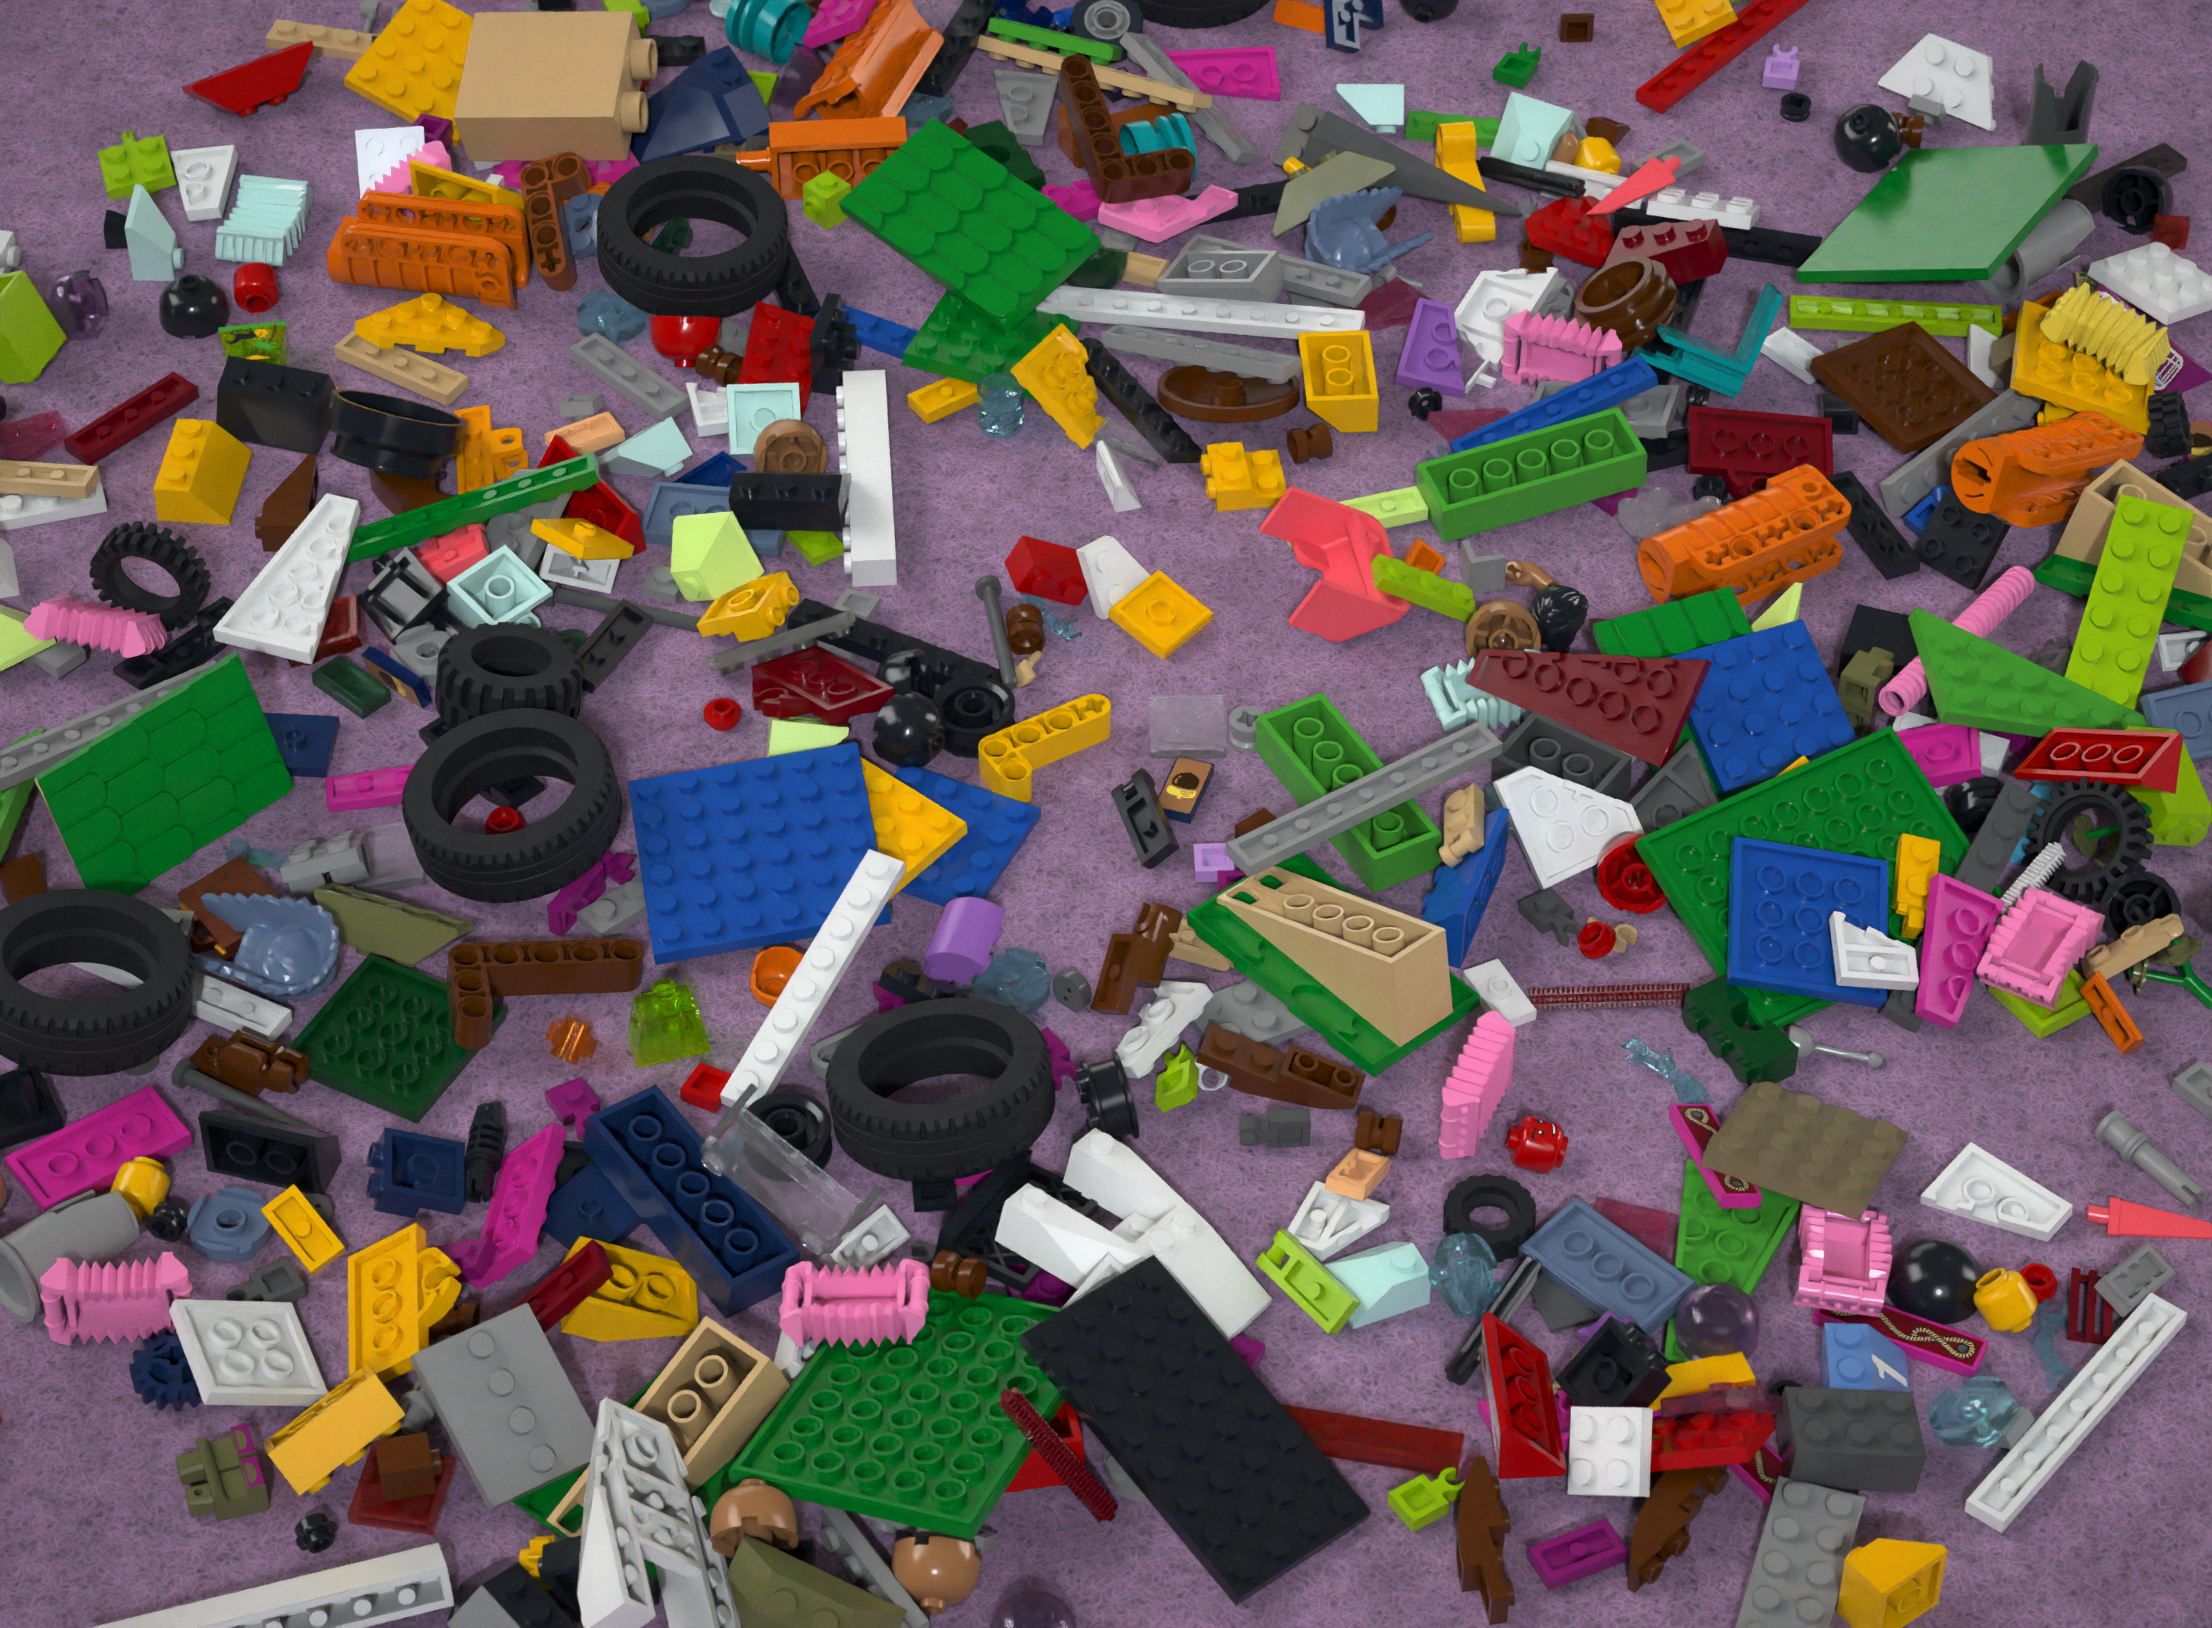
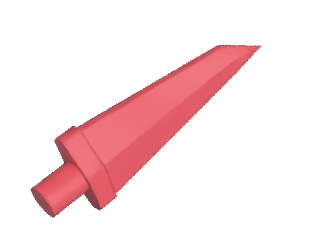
(1646, 180)
(2142, 1221)

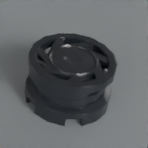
(1973, 801)

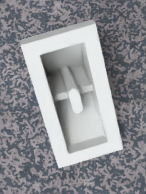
(569, 570)

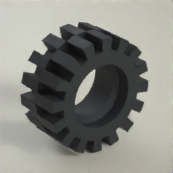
(2169, 424)

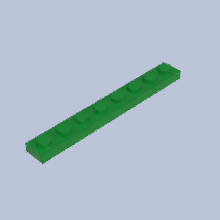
(473, 507)

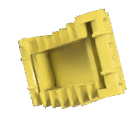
(2108, 332)

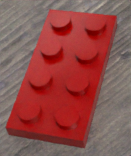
(778, 349)

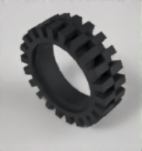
(161, 550)
(2069, 804)

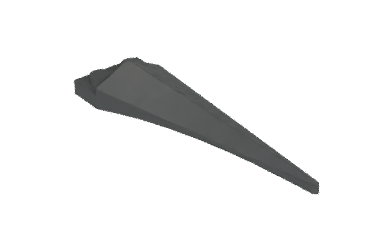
(1318, 132)

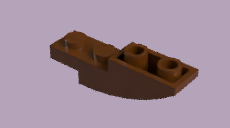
(405, 493)
(1288, 1077)
(1666, 1519)
(1481, 1541)

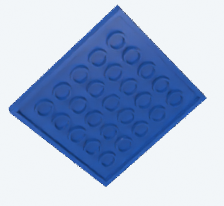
(750, 849)

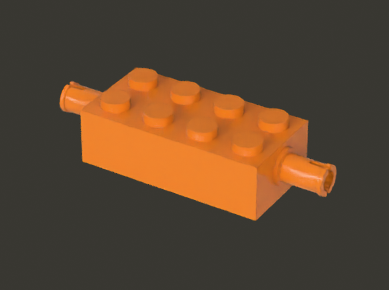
(811, 147)

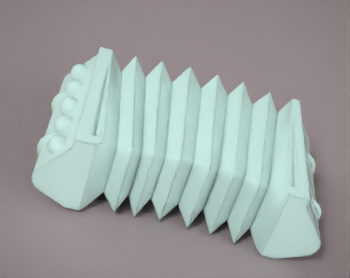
(265, 221)
(1462, 705)

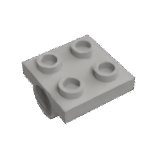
(310, 863)

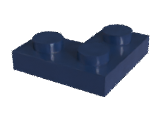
(1346, 17)

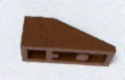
(288, 505)

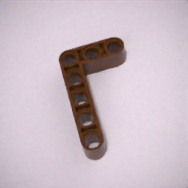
(1113, 174)
(532, 968)

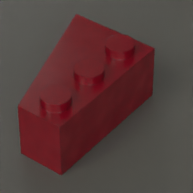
(1685, 248)

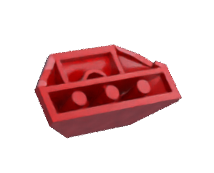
(254, 81)

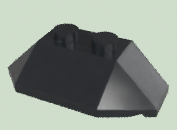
(505, 1598)

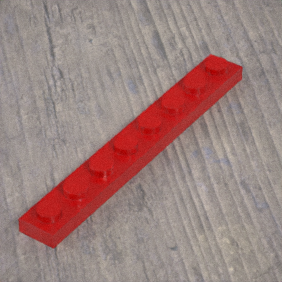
(1714, 53)

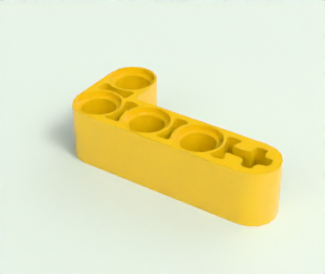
(1457, 157)
(1014, 752)

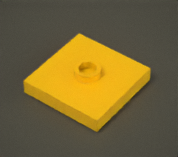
(582, 539)
(1160, 614)

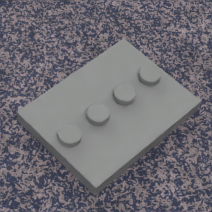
(507, 1406)

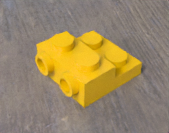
(1242, 478)
(751, 609)

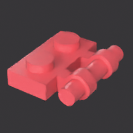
(454, 552)

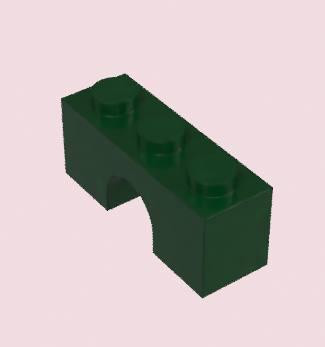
(1003, 147)
(1717, 1014)

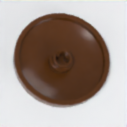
(1224, 396)

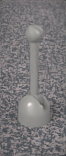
(1806, 1046)

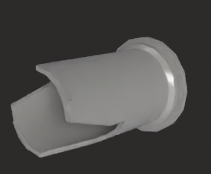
(2042, 251)
(76, 1229)

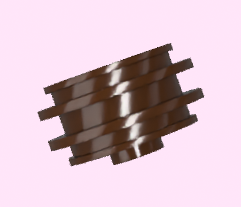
(1628, 298)

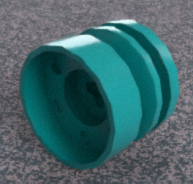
(768, 27)
(1164, 134)

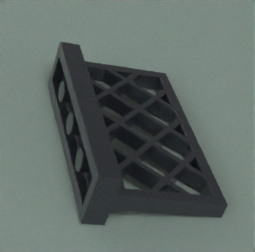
(983, 1209)

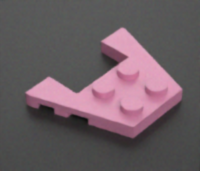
(1166, 215)

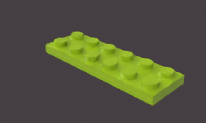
(2129, 598)

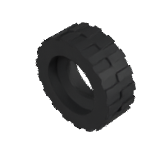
(1493, 1192)

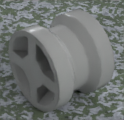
(1243, 728)

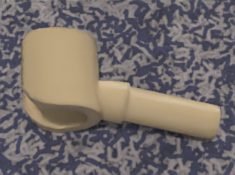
(1024, 670)
(1623, 933)

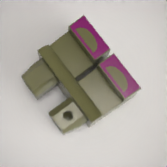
(1861, 687)
(231, 1475)

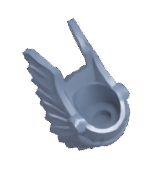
(1345, 232)
(285, 946)

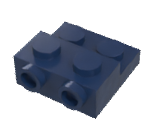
(416, 1173)

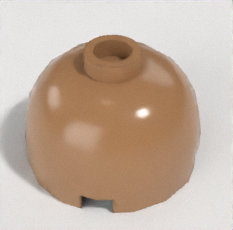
(789, 447)
(1502, 627)
(754, 1511)
(936, 1573)

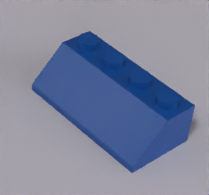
(1466, 889)

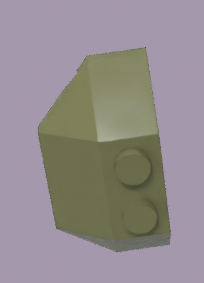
(1333, 176)
(388, 926)
(788, 1593)

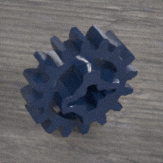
(164, 1373)

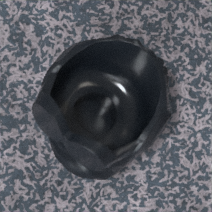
(1559, 616)

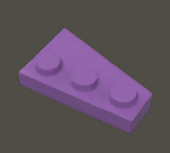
(1431, 351)

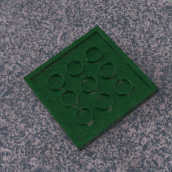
(387, 1039)

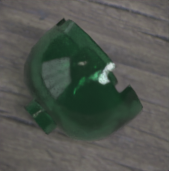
(1101, 269)

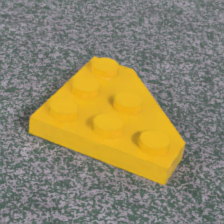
(430, 326)
(1059, 382)

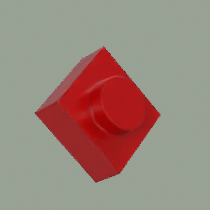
(705, 1087)

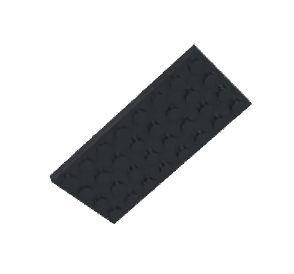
(1194, 1429)

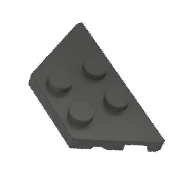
(1674, 791)

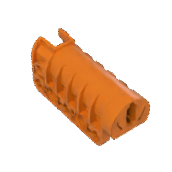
(875, 65)
(432, 251)
(2040, 471)
(1751, 541)

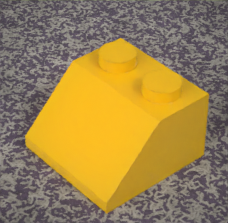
(1890, 1582)

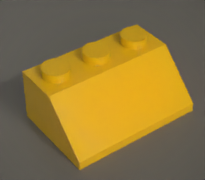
(441, 183)
(1340, 378)
(201, 474)
(334, 1431)

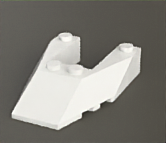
(1152, 1224)
(639, 1512)

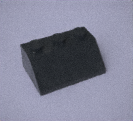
(274, 404)
(790, 500)
(269, 1151)

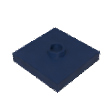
(305, 742)
(590, 1209)

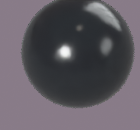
(1934, 1280)

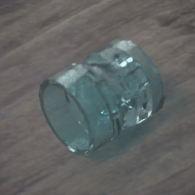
(1000, 406)

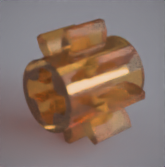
(571, 1039)

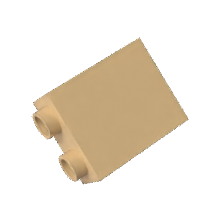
(553, 85)

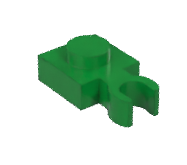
(1518, 68)

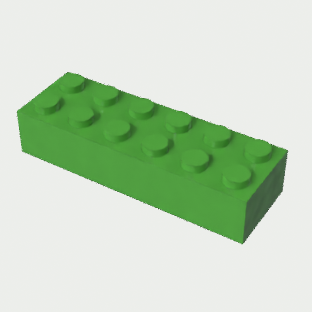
(1531, 474)
(1320, 752)

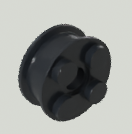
(973, 710)
(1108, 1096)
(798, 1121)

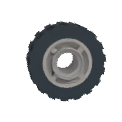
(1093, 14)

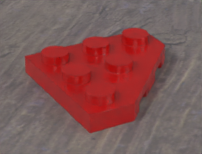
(1571, 232)

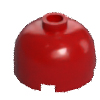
(683, 337)
(1626, 878)

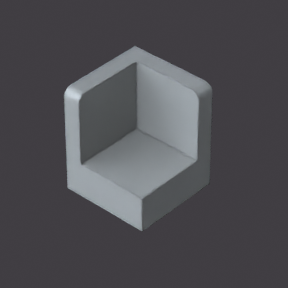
(1482, 572)

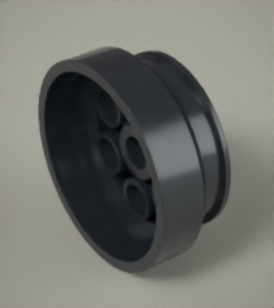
(393, 433)

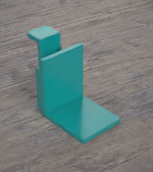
(1713, 365)

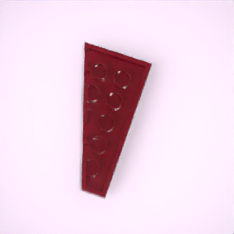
(1611, 698)

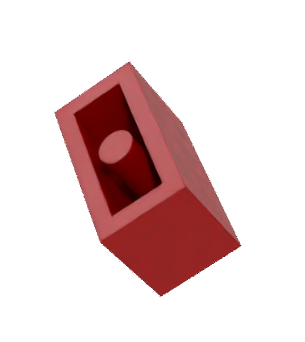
(1047, 571)

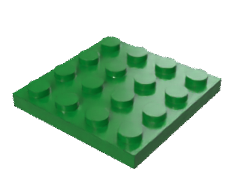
(969, 346)

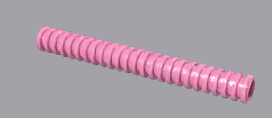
(1978, 619)

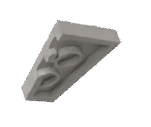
(1026, 103)

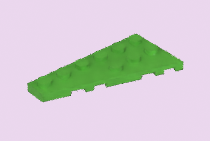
(1727, 1243)

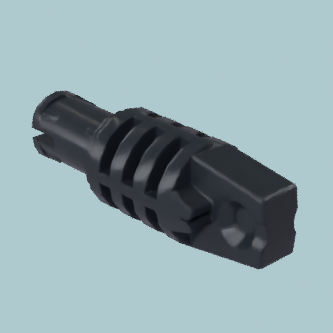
(484, 1150)

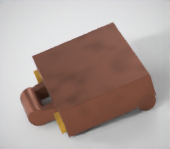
(229, 878)

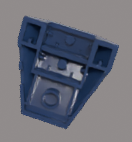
(702, 108)

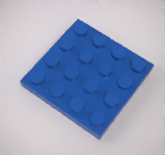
(1764, 707)
(994, 836)
(1783, 912)

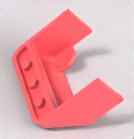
(1341, 546)

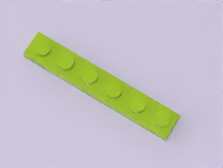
(1884, 315)

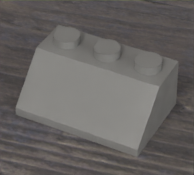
(1225, 275)

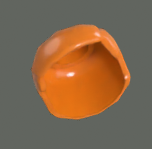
(772, 973)

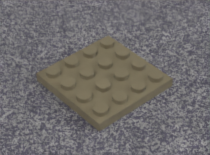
(1806, 1149)

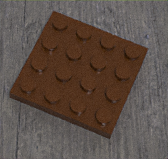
(1904, 385)

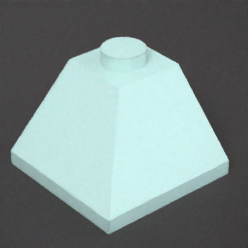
(1374, 105)
(1530, 131)
(151, 241)
(648, 452)
(496, 590)
(1384, 1281)

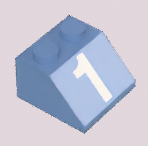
(1861, 1359)

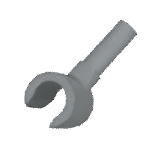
(370, 10)
(1527, 209)
(1389, 272)

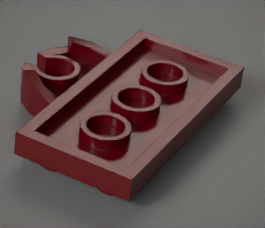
(1755, 446)
(818, 685)

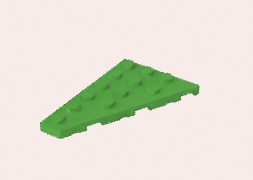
(2003, 692)

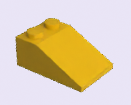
(640, 1301)

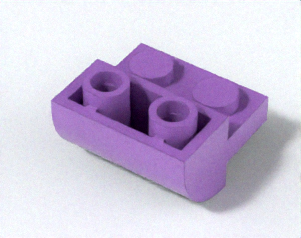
(963, 940)

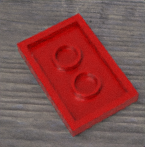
(1708, 1440)

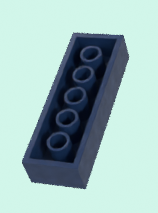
(697, 1215)

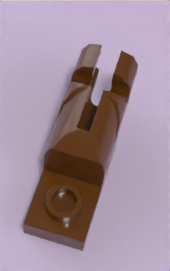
(1136, 959)
(251, 1063)

